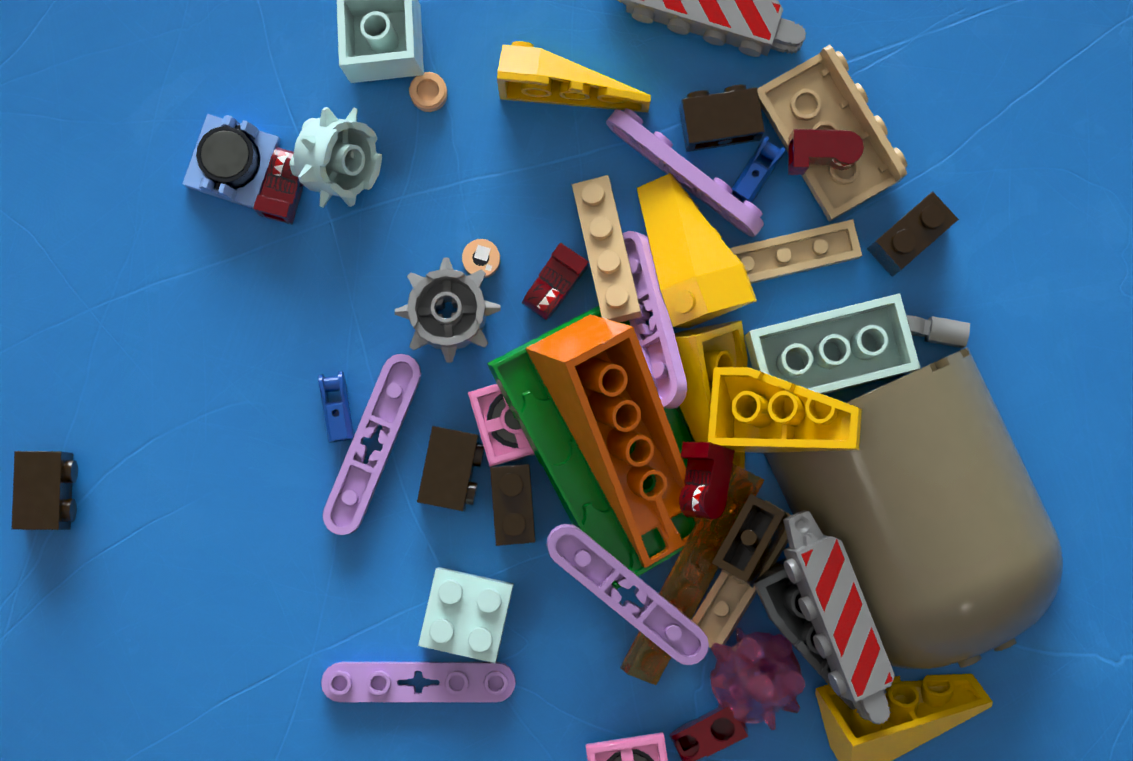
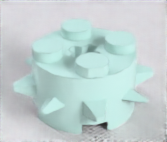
(336, 156)

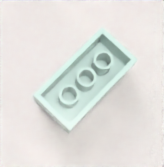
(837, 346)

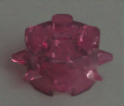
(757, 677)

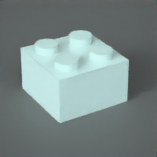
(379, 39)
(466, 614)

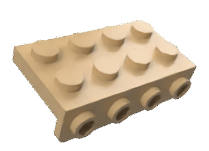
(825, 98)

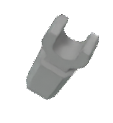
(940, 330)

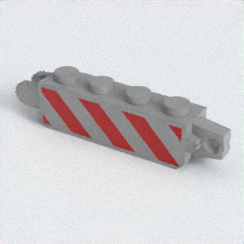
(747, 24)
(839, 616)

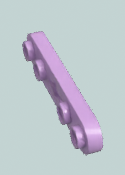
(713, 192)
(658, 337)
(357, 480)
(597, 571)
(380, 682)

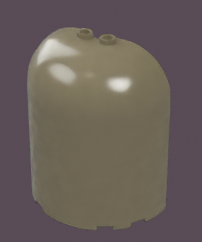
(934, 517)

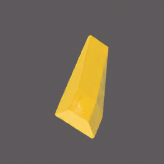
(546, 78)
(691, 260)
(700, 352)
(773, 415)
(917, 715)

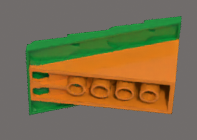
(602, 436)

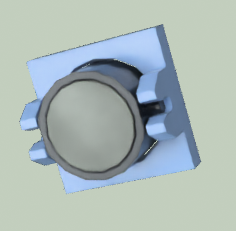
(229, 160)

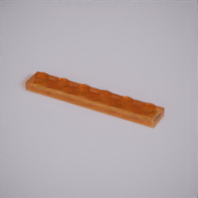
(692, 574)

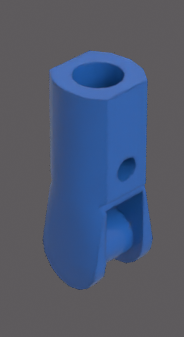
(754, 173)
(336, 413)

